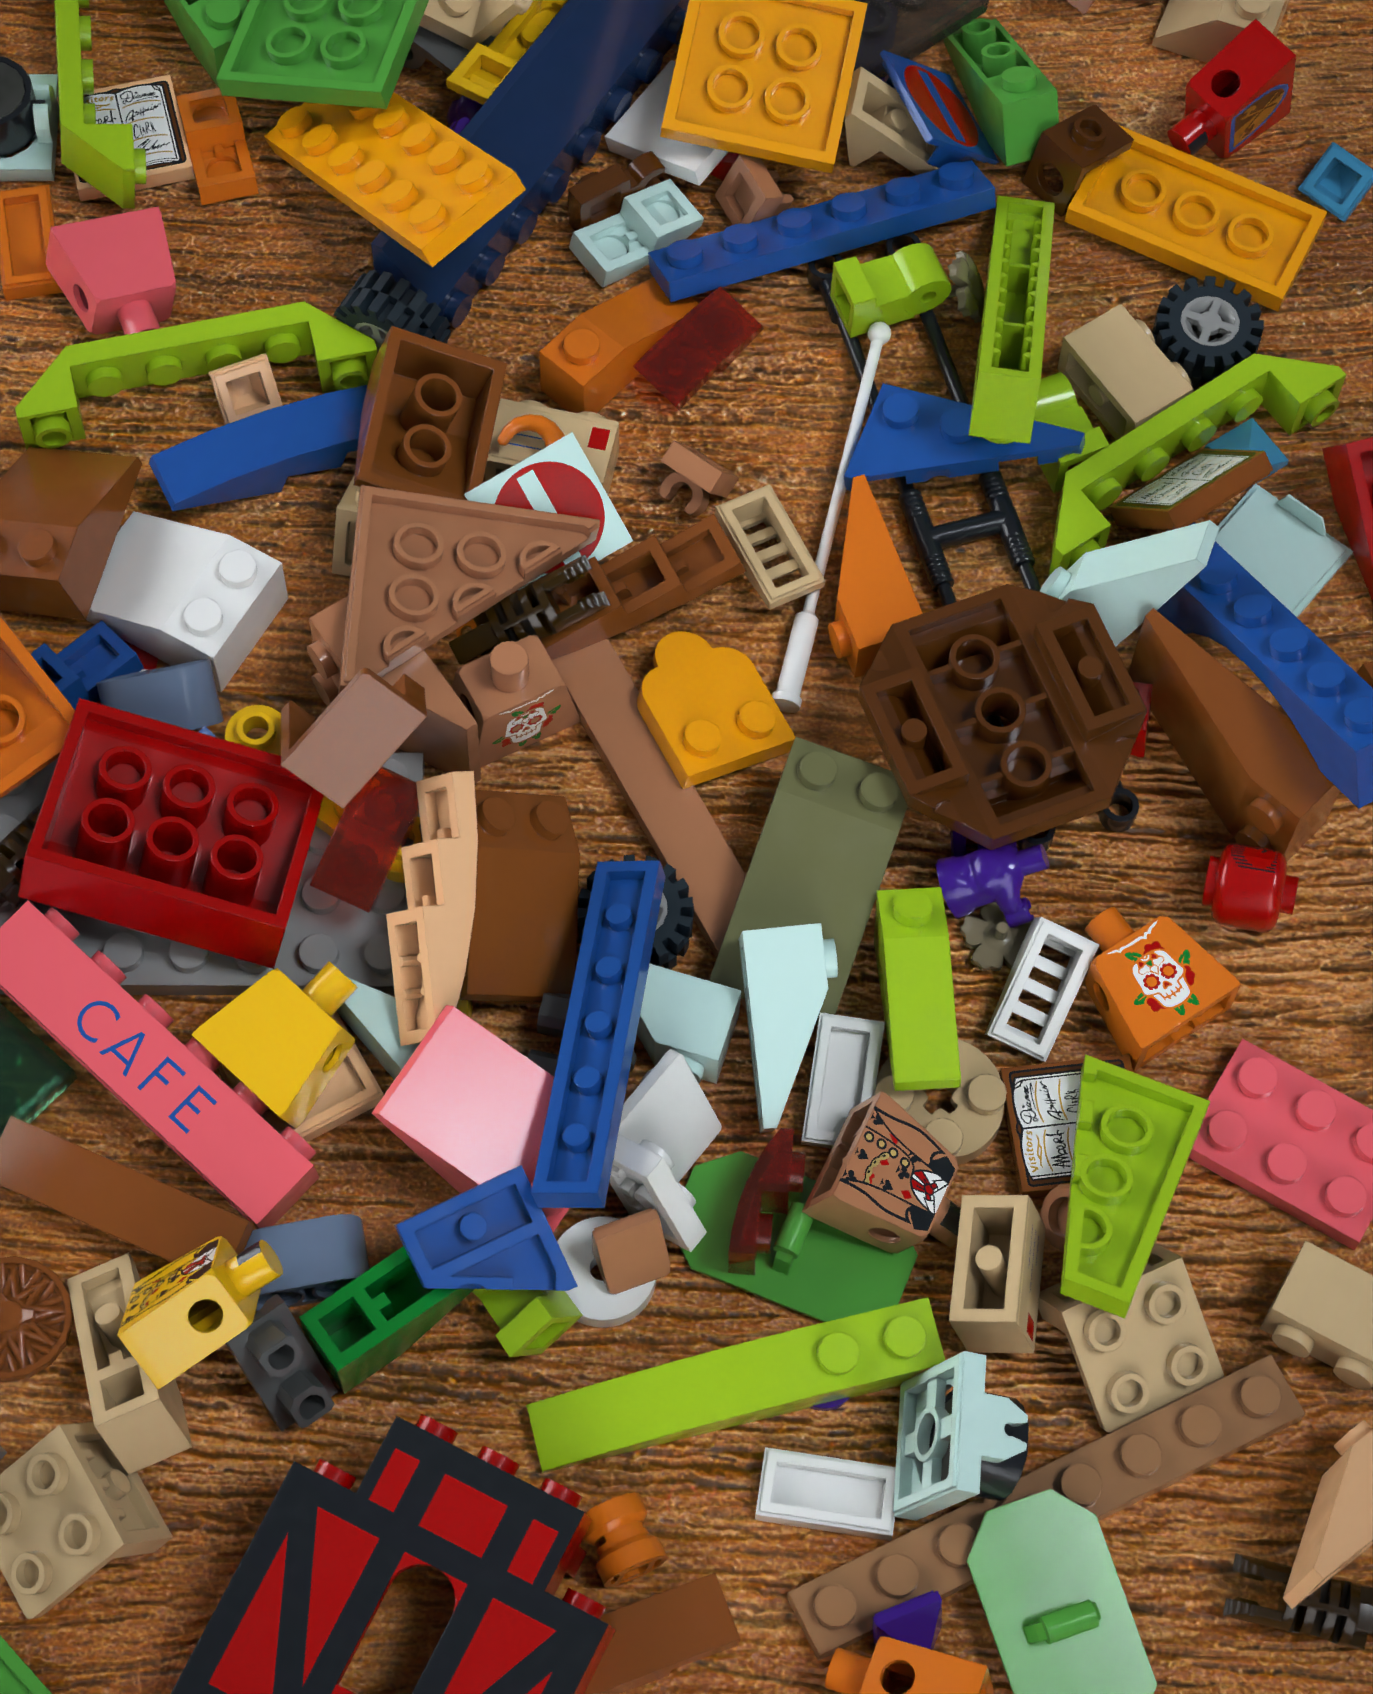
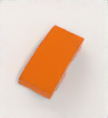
(217, 146)

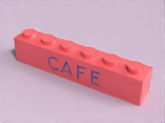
(150, 1069)

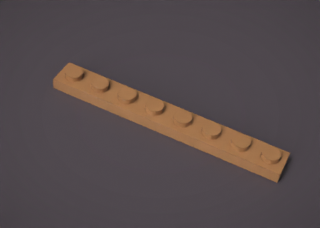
(1099, 1477)

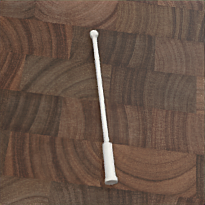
(806, 622)

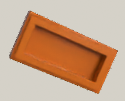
(24, 240)

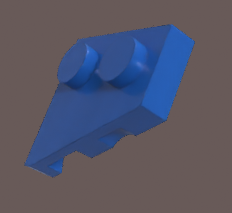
(487, 1240)

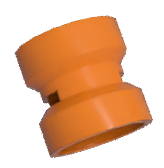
(622, 1541)

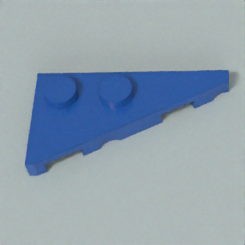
(930, 438)

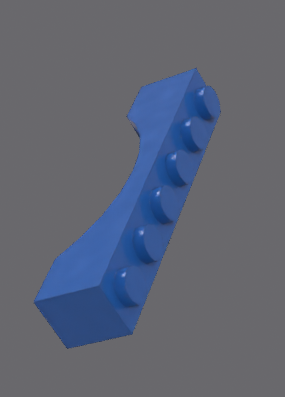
(1306, 677)

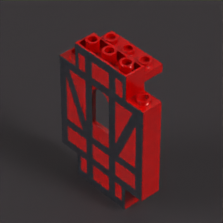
(334, 1552)

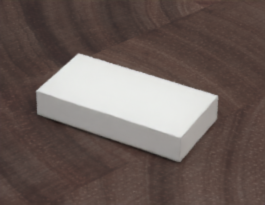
(841, 1074)
(826, 1494)

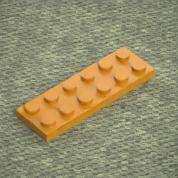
(398, 171)

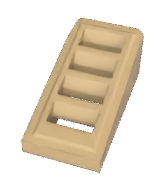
(760, 507)

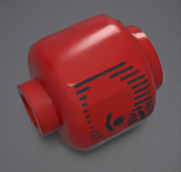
(1249, 887)

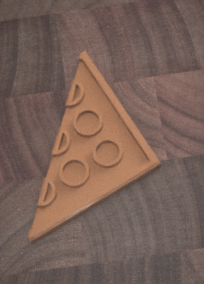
(438, 563)

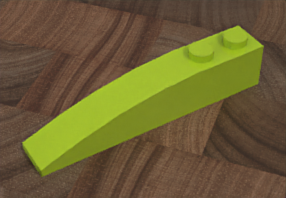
(1013, 322)
(737, 1385)

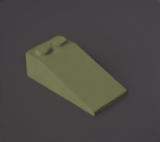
(818, 857)

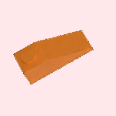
(599, 348)
(871, 584)

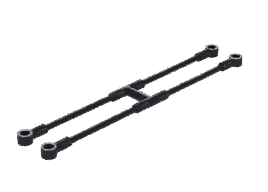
(931, 539)

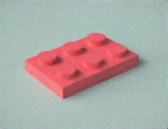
(1291, 1143)

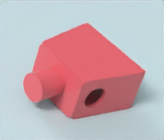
(115, 270)

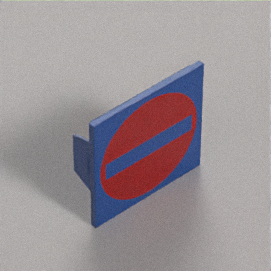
(938, 111)

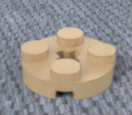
(977, 1104)

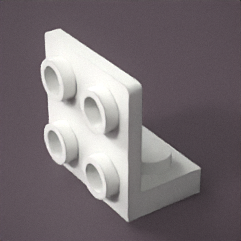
(658, 1141)

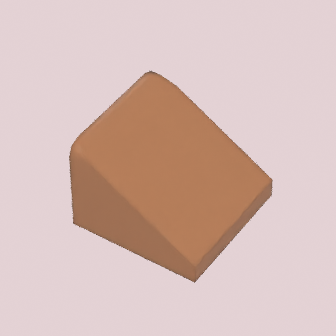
(631, 1251)

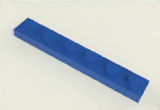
(821, 230)
(599, 1036)

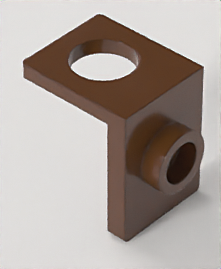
(1074, 149)

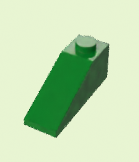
(375, 1319)

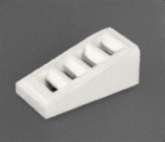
(1065, 941)

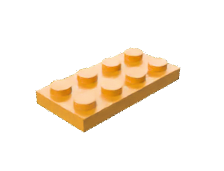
(1198, 218)

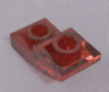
(698, 346)
(368, 840)
(766, 1190)

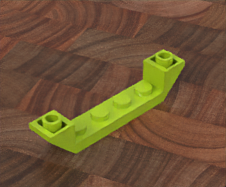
(93, 151)
(162, 356)
(1287, 388)

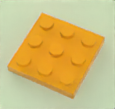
(765, 78)

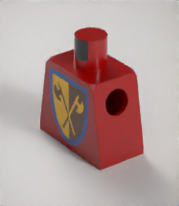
(1237, 94)

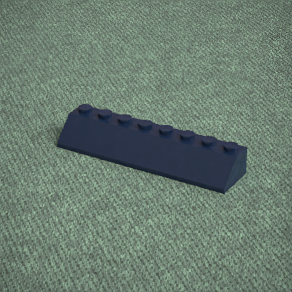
(542, 127)

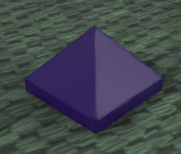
(912, 1621)

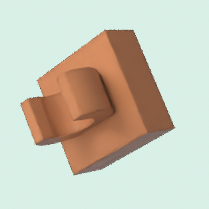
(751, 192)
(699, 473)

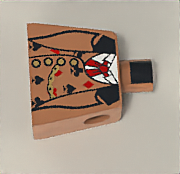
(886, 1180)

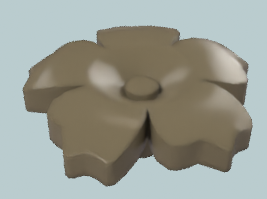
(968, 286)
(992, 938)

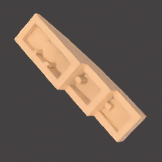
(434, 933)

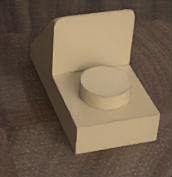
(880, 122)

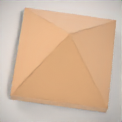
(245, 388)

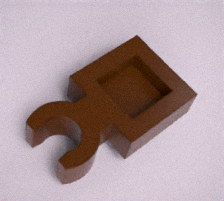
(602, 193)

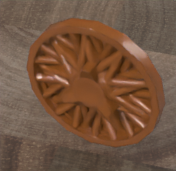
(33, 1317)

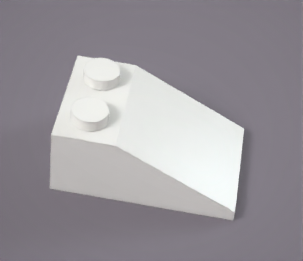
(188, 593)

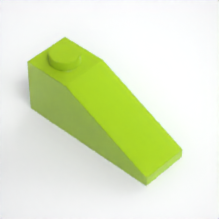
(917, 988)

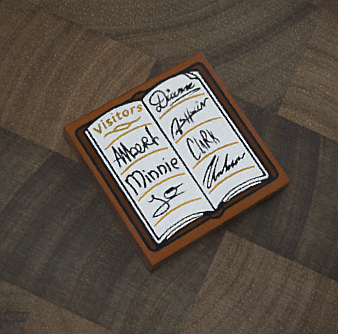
(1191, 489)
(1043, 1121)

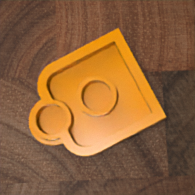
(709, 710)

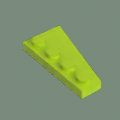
(1124, 1174)

